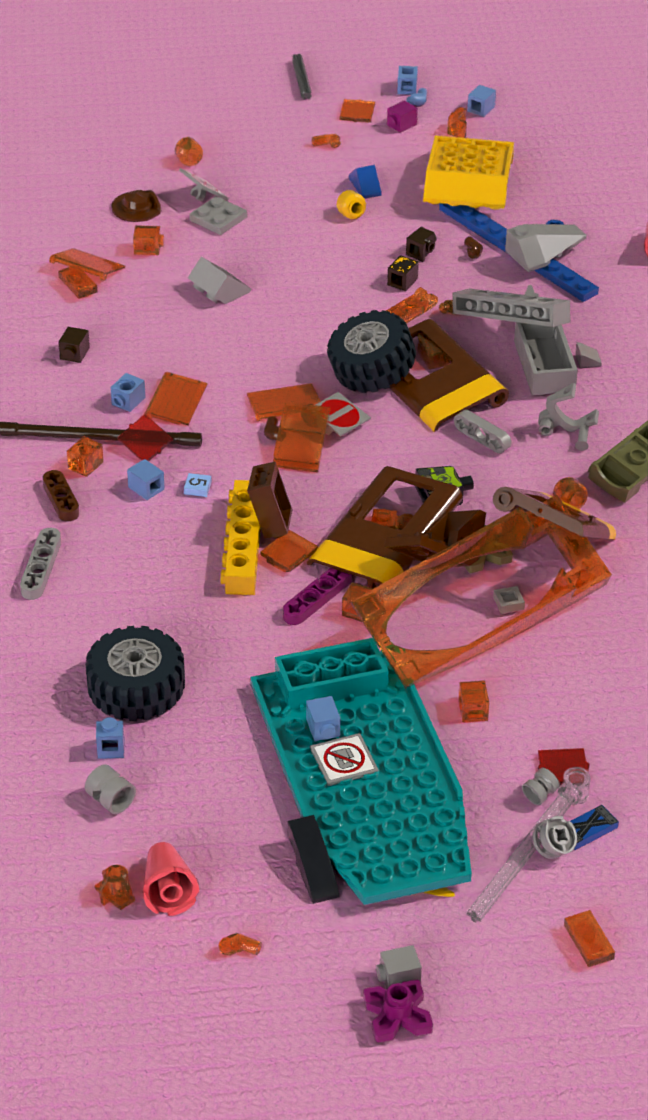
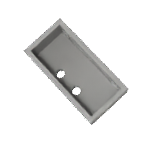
(545, 357)

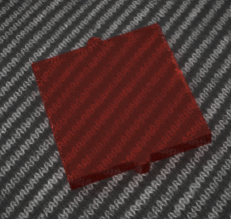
(145, 438)
(561, 760)

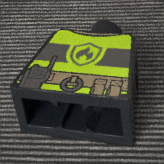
(444, 474)

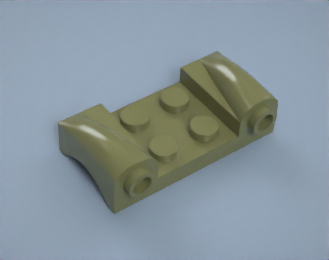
(624, 466)

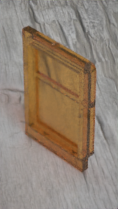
(301, 436)

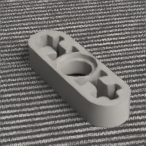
(494, 437)

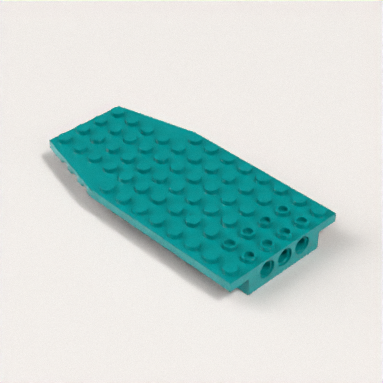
(392, 827)

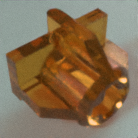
(115, 887)

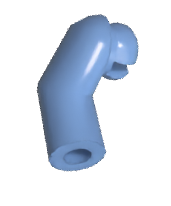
(418, 98)

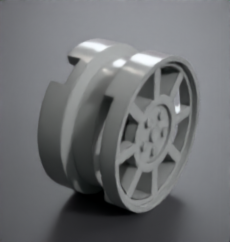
(556, 837)

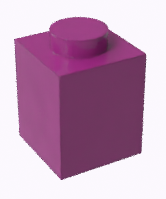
(402, 116)

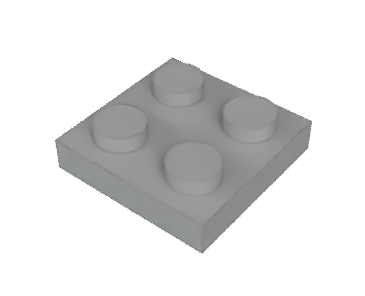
(218, 215)

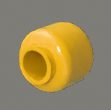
(351, 204)

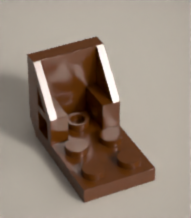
(441, 534)

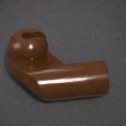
(475, 247)
(271, 428)

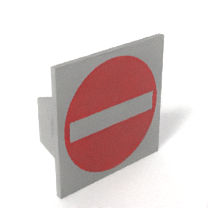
(343, 414)

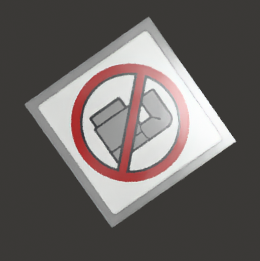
(202, 186)
(344, 759)

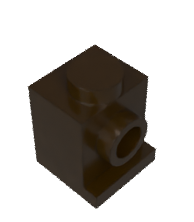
(420, 243)

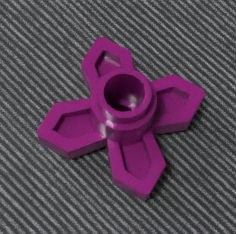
(397, 1008)

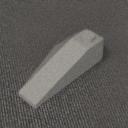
(538, 243)

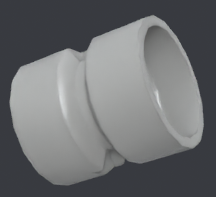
(109, 789)

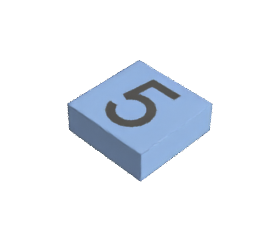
(197, 485)

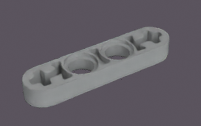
(43, 563)

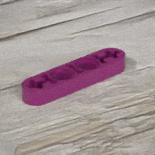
(336, 579)

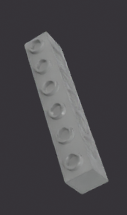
(511, 307)

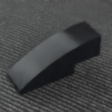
(312, 859)

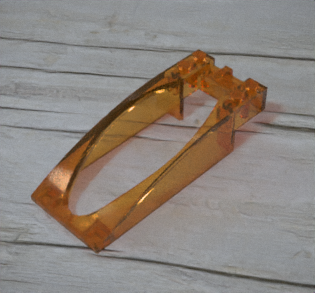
(507, 533)

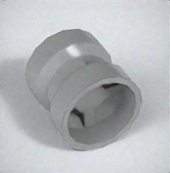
(542, 784)

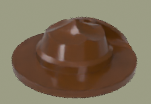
(136, 206)

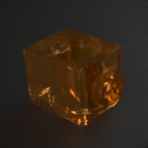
(85, 456)
(473, 701)

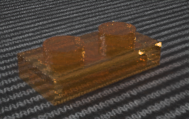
(78, 282)
(589, 938)

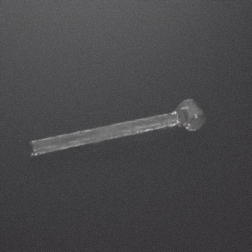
(572, 792)

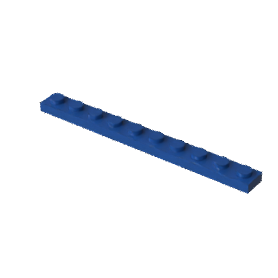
(496, 234)

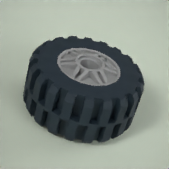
(371, 351)
(135, 673)

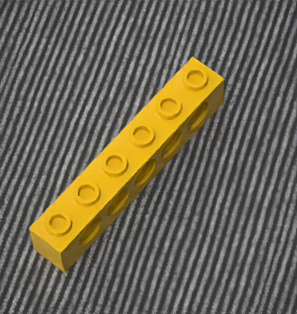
(242, 543)

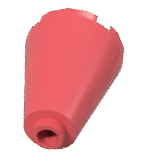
(168, 881)

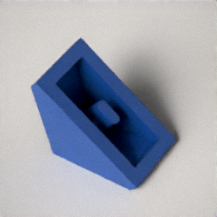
(366, 181)

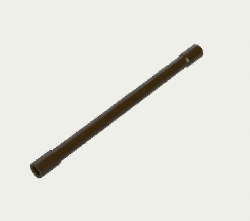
(16, 429)

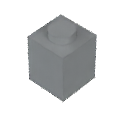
(399, 966)

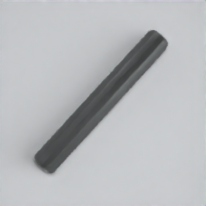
(301, 76)

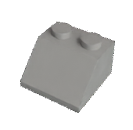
(217, 282)

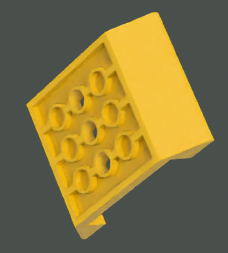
(468, 172)

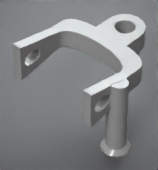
(554, 417)

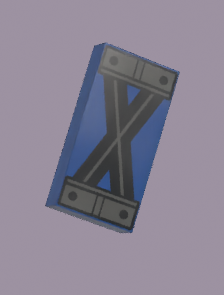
(593, 825)

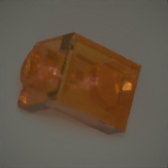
(457, 123)

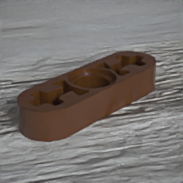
(59, 502)

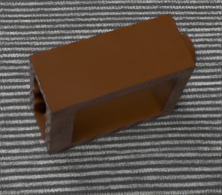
(270, 500)

